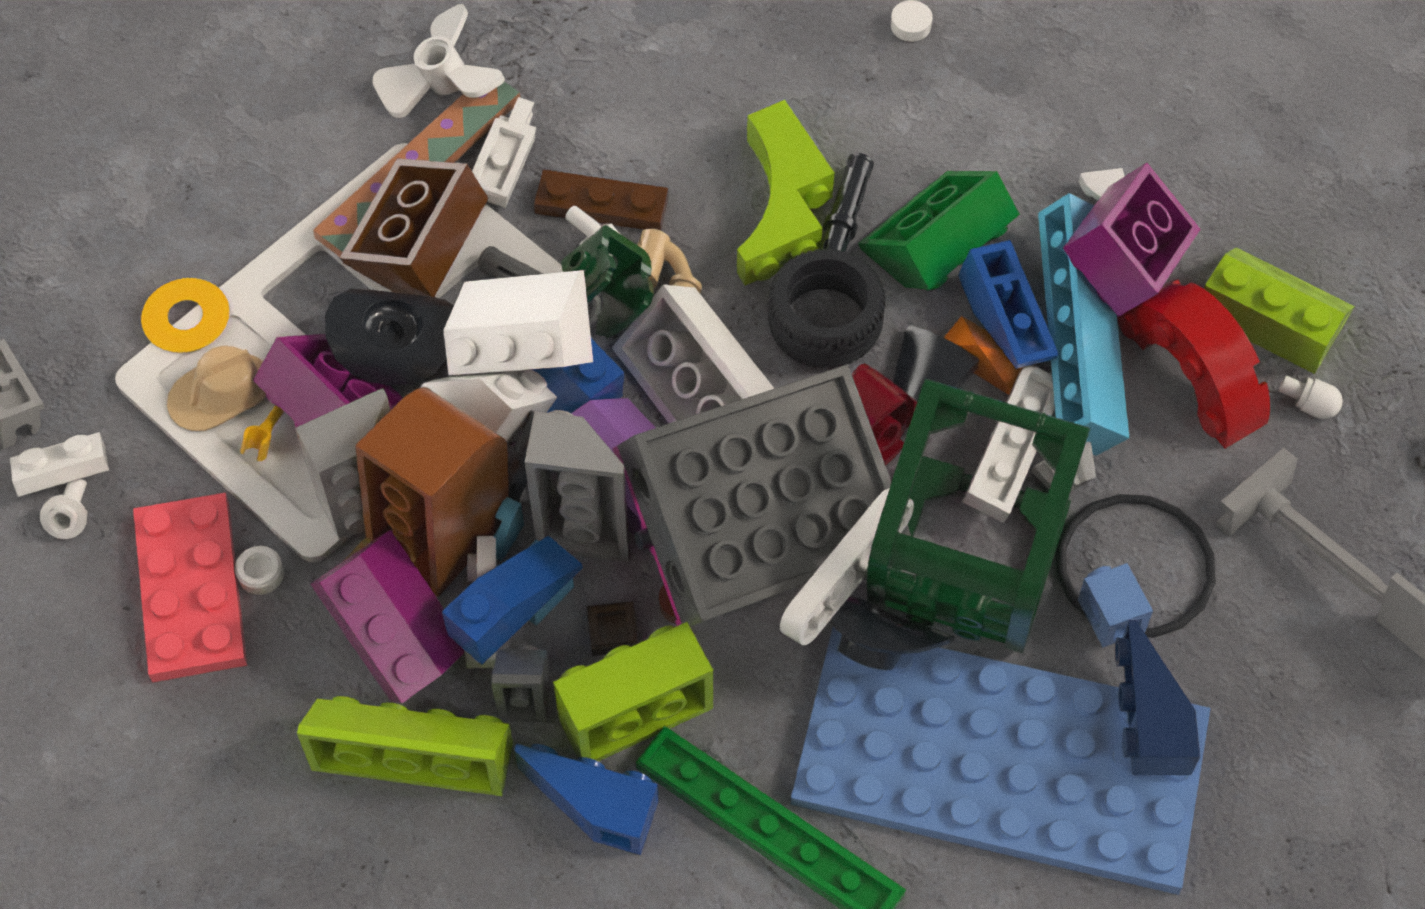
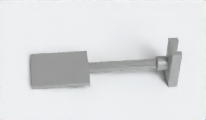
(1400, 601)

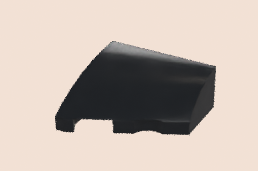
(932, 358)

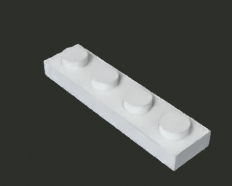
(1010, 448)

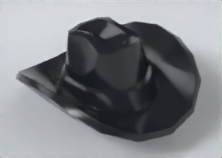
(387, 334)
(879, 637)

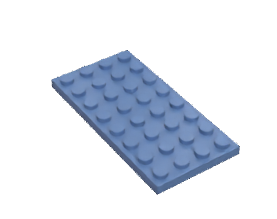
(995, 764)

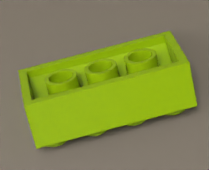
(407, 745)

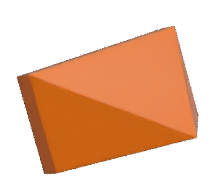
(993, 363)

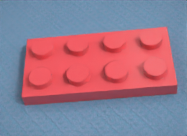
(189, 587)

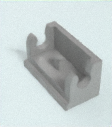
(18, 399)

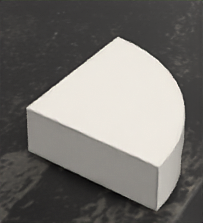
(1097, 182)

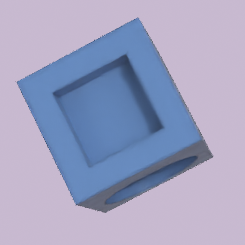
(1111, 600)

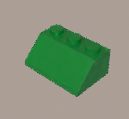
(940, 227)

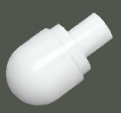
(1313, 396)

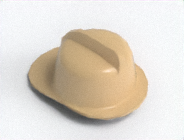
(215, 389)

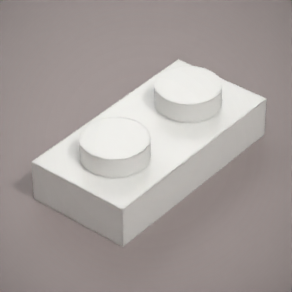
(58, 464)

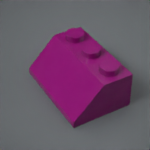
(308, 380)
(389, 617)

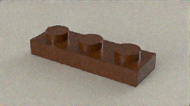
(602, 199)

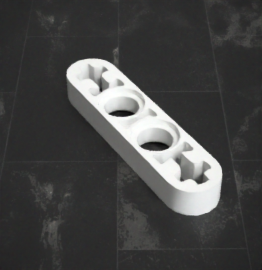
(836, 577)

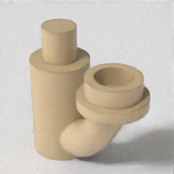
(660, 249)

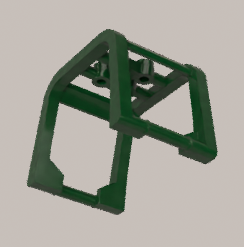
(951, 583)

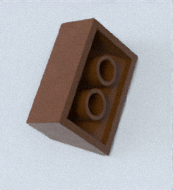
(416, 225)

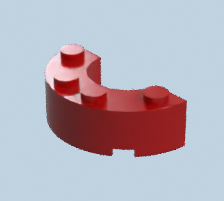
(1210, 353)

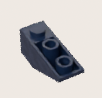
(1160, 716)

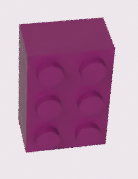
(1132, 240)

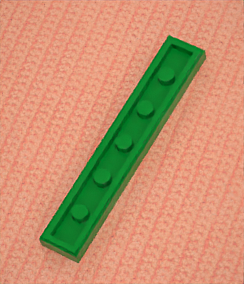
(766, 825)

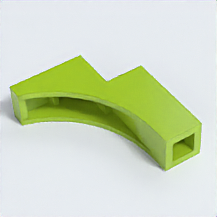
(797, 182)

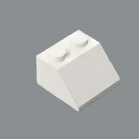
(497, 398)

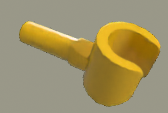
(260, 436)

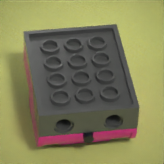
(753, 492)

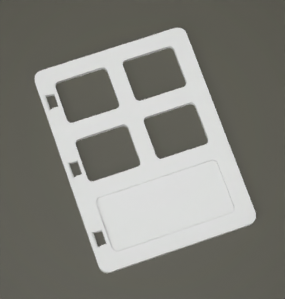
(281, 486)

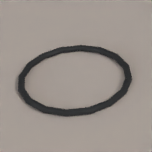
(1159, 504)

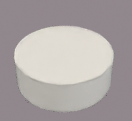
(911, 20)
(259, 570)

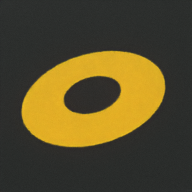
(164, 335)

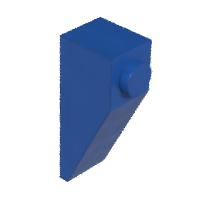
(1006, 304)
(508, 597)

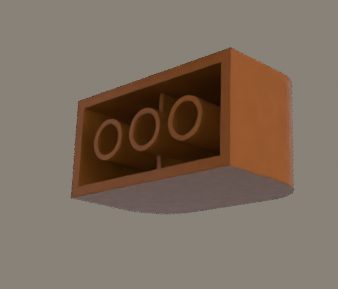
(432, 483)

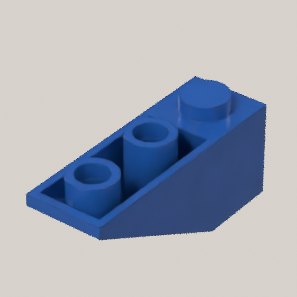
(601, 802)

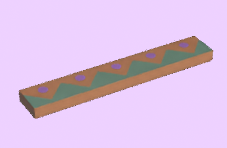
(440, 141)

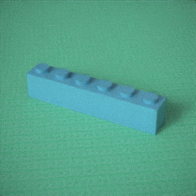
(1085, 332)

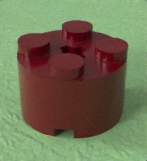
(886, 407)

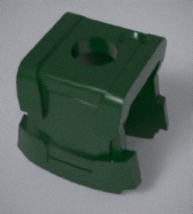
(622, 283)

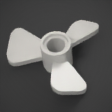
(436, 68)

